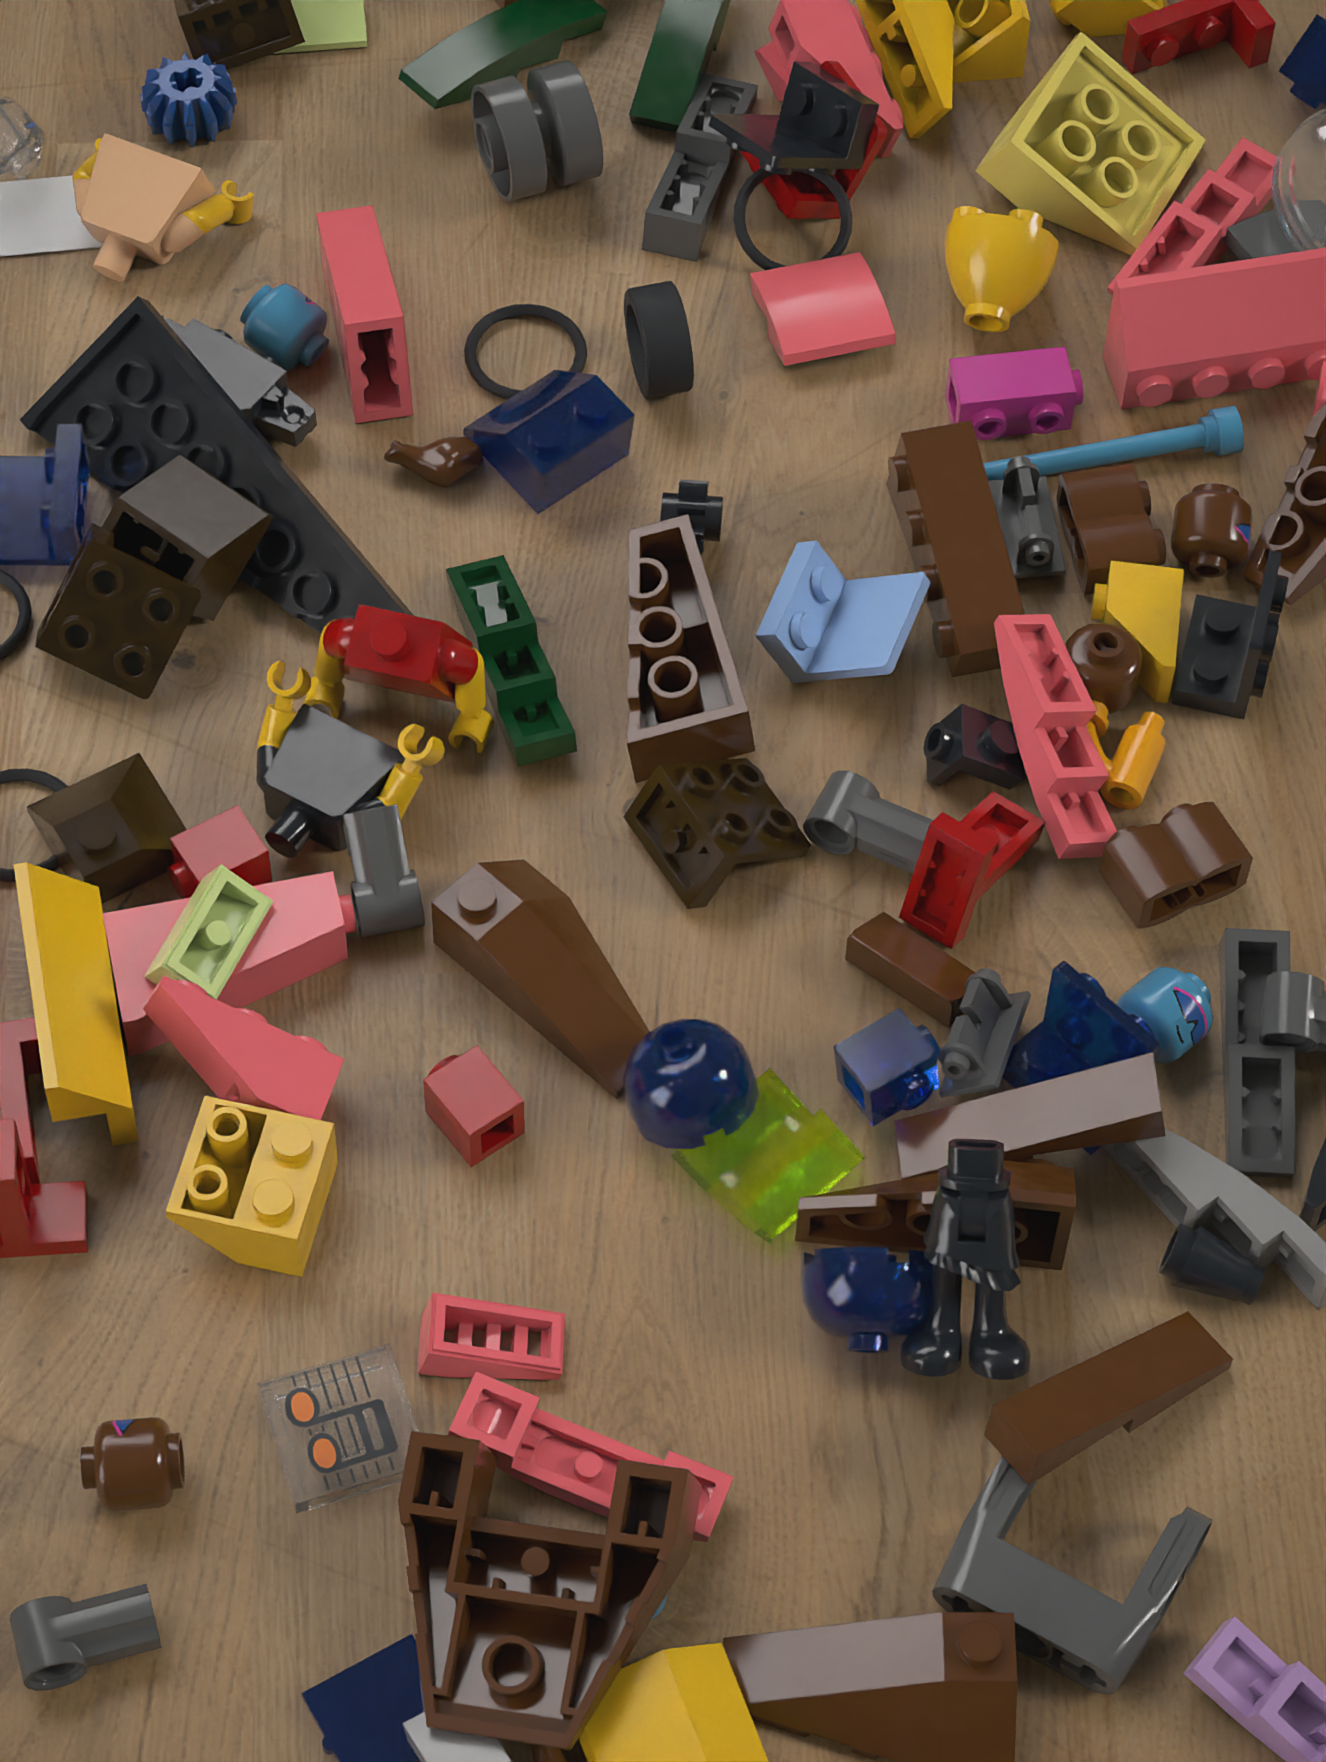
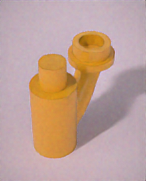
(1134, 758)

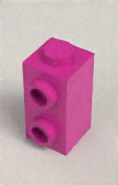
(1014, 392)

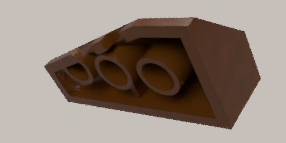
(1300, 521)
(540, 961)
(899, 1212)
(889, 1685)

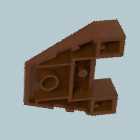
(530, 1618)

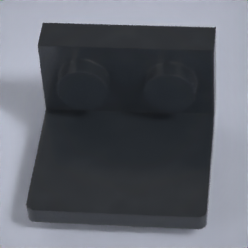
(819, 126)
(1230, 648)

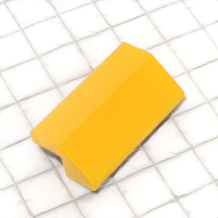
(74, 1000)
(674, 1710)

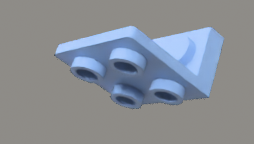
(838, 626)

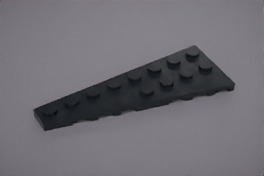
(153, 400)

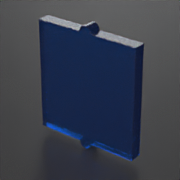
(368, 1703)

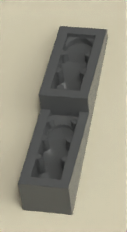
(696, 172)
(1255, 1076)

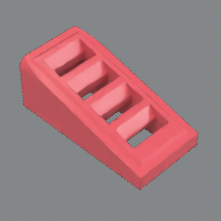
(471, 1315)

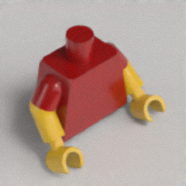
(403, 656)

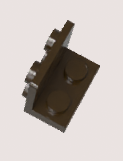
(238, 29)
(116, 615)
(708, 818)

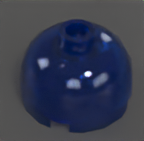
(689, 1083)
(866, 1294)

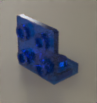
(45, 502)
(1077, 1033)

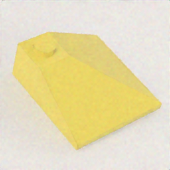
(1092, 150)

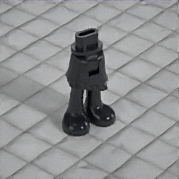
(972, 1238)

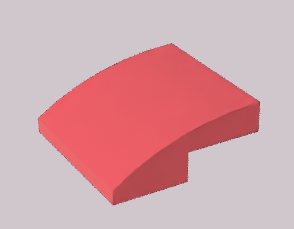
(823, 308)

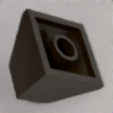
(110, 827)

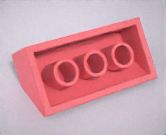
(1217, 329)

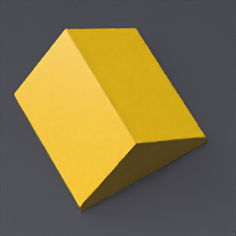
(989, 39)

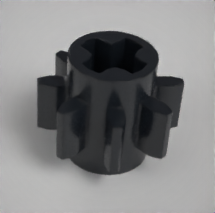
(703, 510)

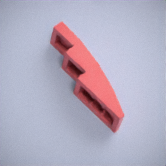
(1196, 230)
(1049, 724)

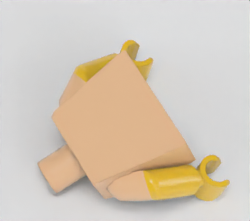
(148, 204)

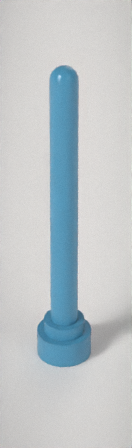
(1217, 432)

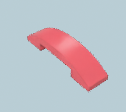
(565, 1456)

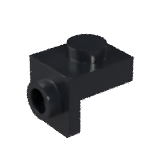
(974, 745)

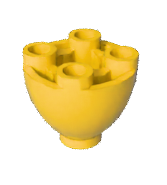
(997, 263)

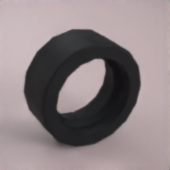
(658, 339)

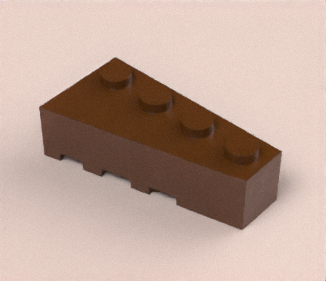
(955, 540)
(680, 666)

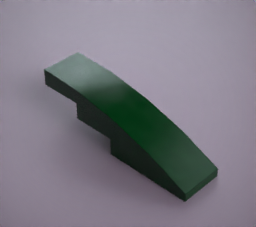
(498, 47)
(677, 61)
(515, 666)

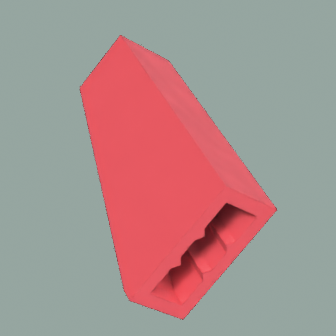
(365, 314)
(295, 940)

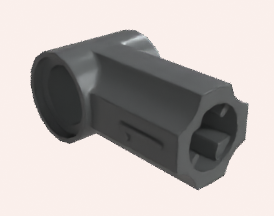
(855, 817)
(384, 887)
(1294, 1012)
(63, 1637)

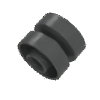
(537, 130)

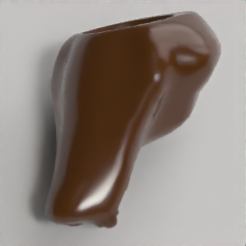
(440, 461)

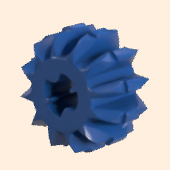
(188, 99)

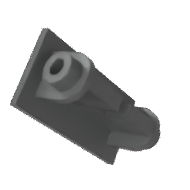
(1027, 520)
(981, 1037)

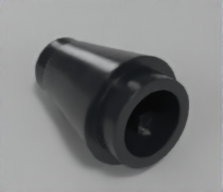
(1210, 1266)

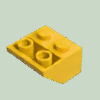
(255, 1183)

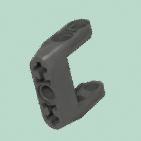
(1055, 1614)

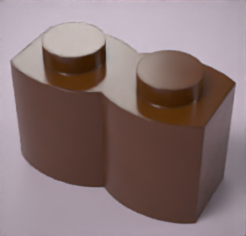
(1107, 520)
(1174, 863)

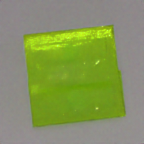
(771, 1160)

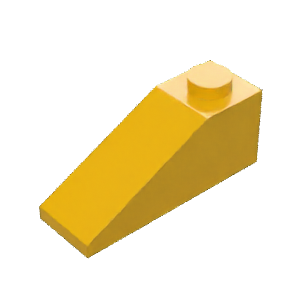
(915, 56)

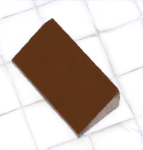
(909, 966)

